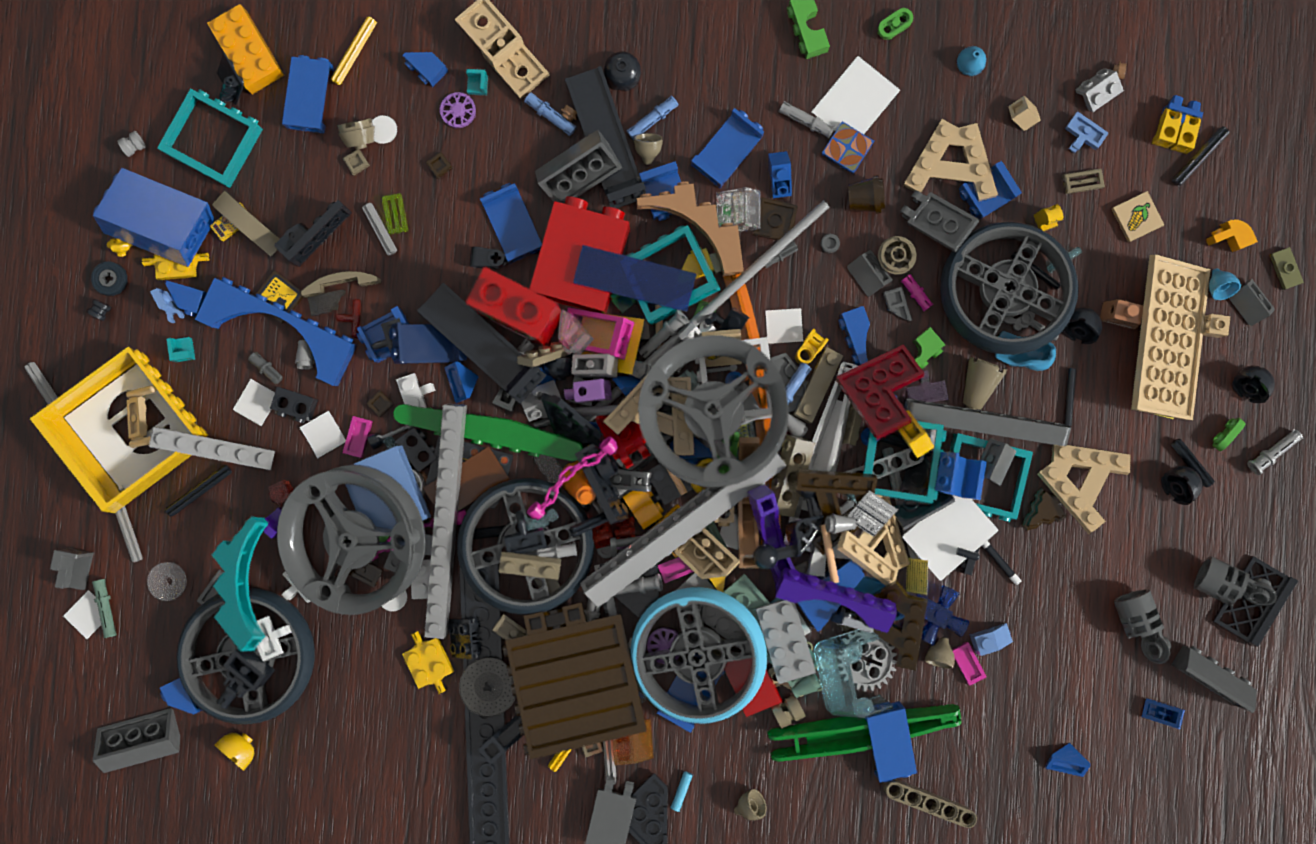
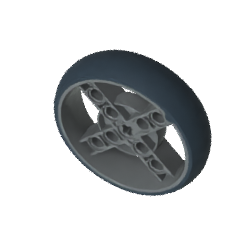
(1032, 240)
(472, 561)
(256, 709)

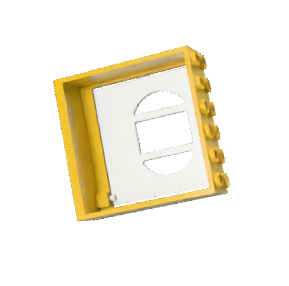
(90, 421)

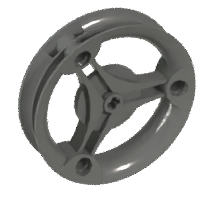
(717, 396)
(350, 539)

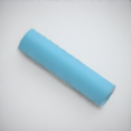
(681, 791)

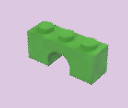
(811, 41)
(928, 346)

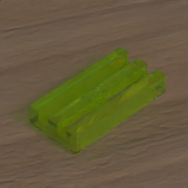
(398, 229)

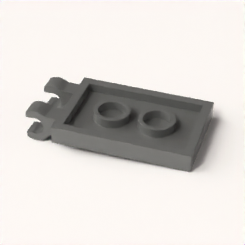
(939, 220)
(611, 815)

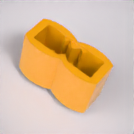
(643, 507)

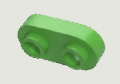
(894, 24)
(1232, 429)

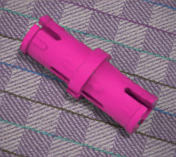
(917, 292)

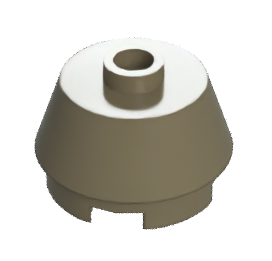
(357, 133)
(897, 255)

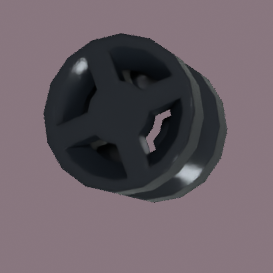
(98, 309)

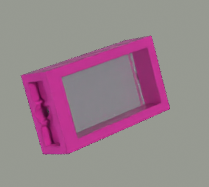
(609, 332)

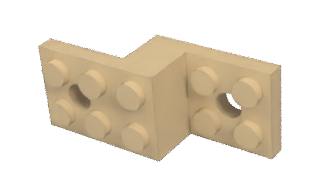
(502, 47)

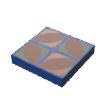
(847, 147)

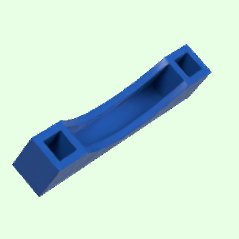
(856, 327)

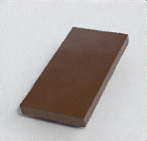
(477, 476)

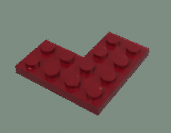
(872, 389)

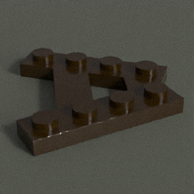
(826, 486)
(906, 638)

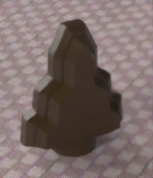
(1043, 510)

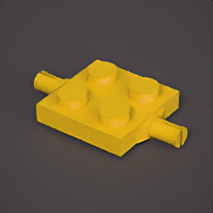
(168, 269)
(428, 662)

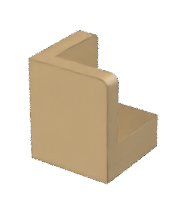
(1024, 113)

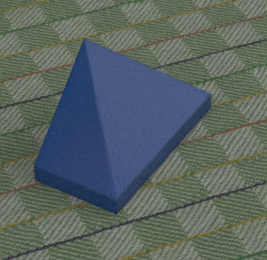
(461, 381)
(1068, 761)

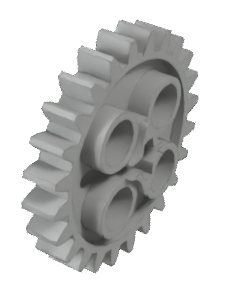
(861, 674)

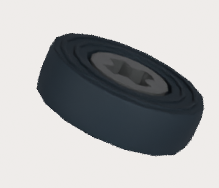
(105, 269)

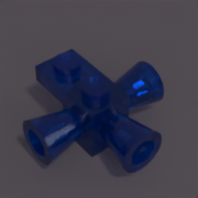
(940, 616)

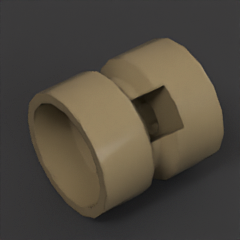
(788, 711)

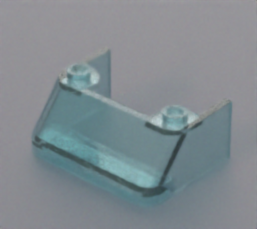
(833, 665)

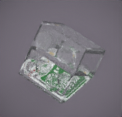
(739, 207)

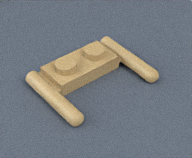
(137, 416)

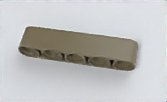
(938, 806)

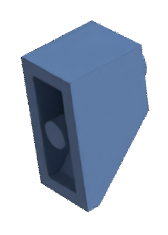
(991, 639)

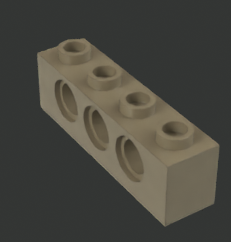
(781, 483)

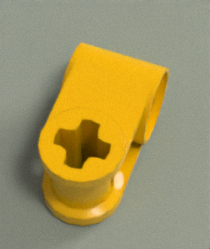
(812, 345)

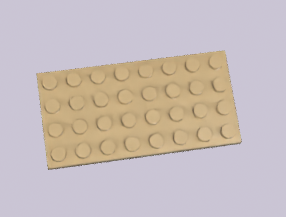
(1170, 338)

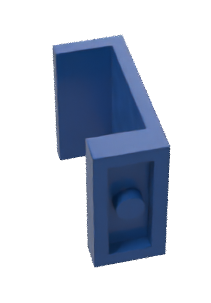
(660, 180)
(1005, 187)
(960, 476)

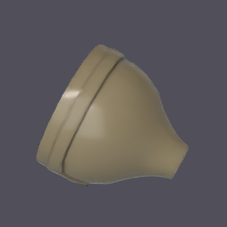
(648, 146)
(941, 654)
(751, 805)

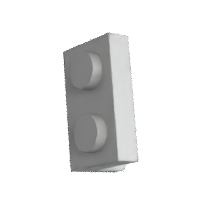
(1100, 89)

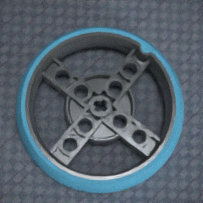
(708, 707)

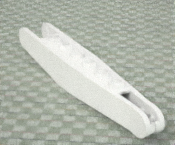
(828, 438)

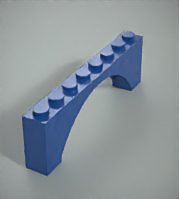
(328, 349)

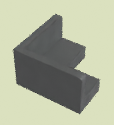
(72, 567)

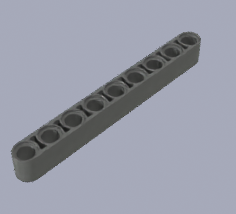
(989, 422)

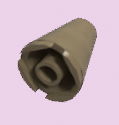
(981, 382)

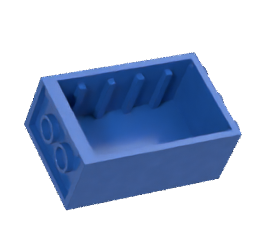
(154, 217)

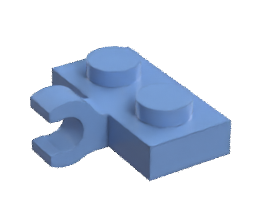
(1086, 132)
(165, 302)

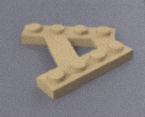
(975, 171)
(671, 425)
(1081, 501)
(862, 550)

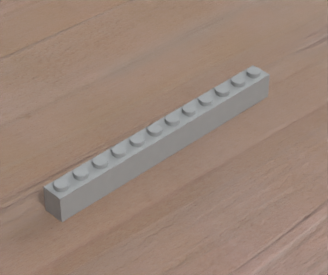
(445, 520)
(670, 535)

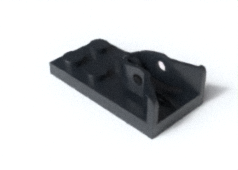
(305, 241)
(599, 479)

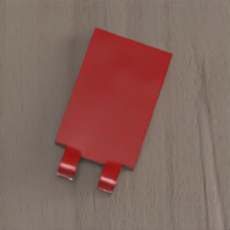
(628, 440)
(766, 695)

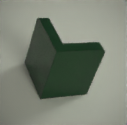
(622, 303)

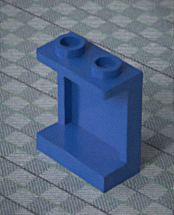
(373, 332)

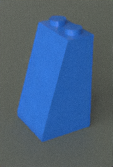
(820, 611)

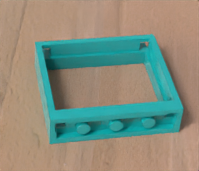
(241, 153)
(697, 294)
(1026, 457)
(931, 493)

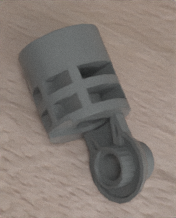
(1230, 583)
(1142, 619)

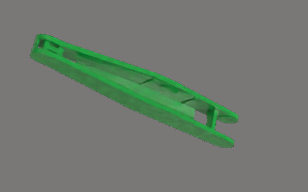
(495, 431)
(852, 734)

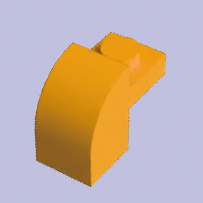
(1236, 233)

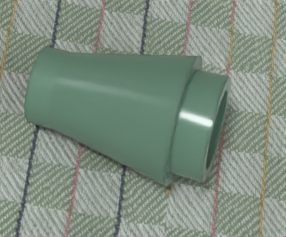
(807, 685)

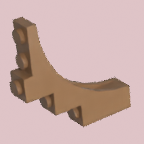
(682, 203)
(746, 528)

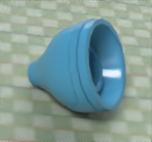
(971, 61)
(1223, 284)

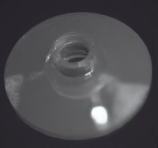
(158, 583)

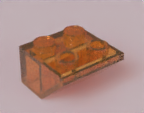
(634, 748)

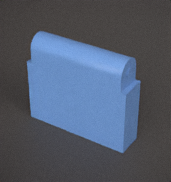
(395, 464)

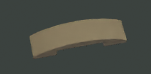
(246, 223)
(317, 286)

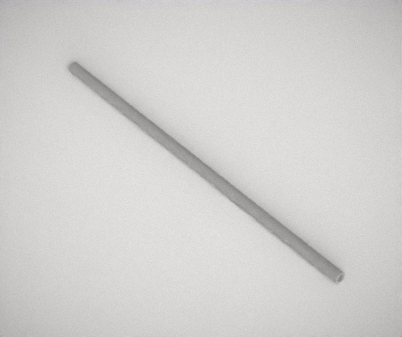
(728, 291)

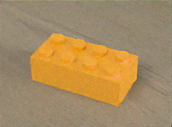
(246, 48)

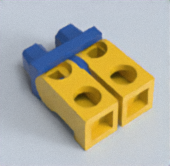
(1179, 125)

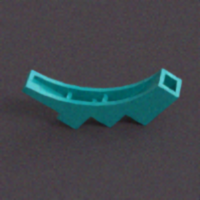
(232, 585)

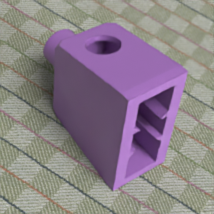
(596, 391)

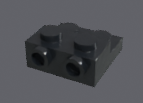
(664, 485)

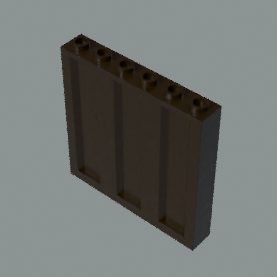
(574, 686)

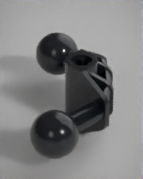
(766, 556)

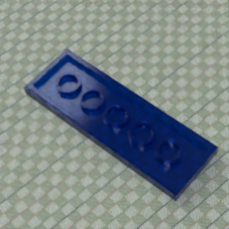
(634, 278)

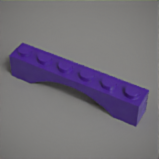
(767, 520)
(800, 587)

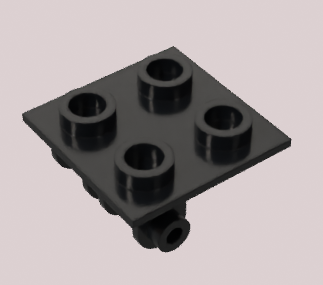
(232, 83)
(461, 638)

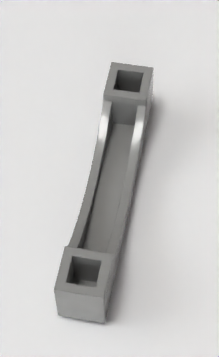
(211, 448)

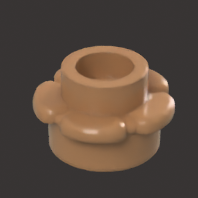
(1120, 69)
(569, 113)

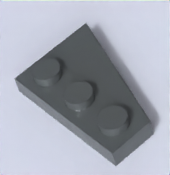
(787, 369)

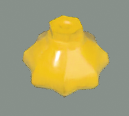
(118, 246)

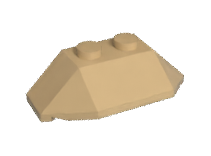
(707, 556)

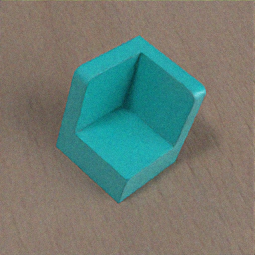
(477, 82)
(180, 349)

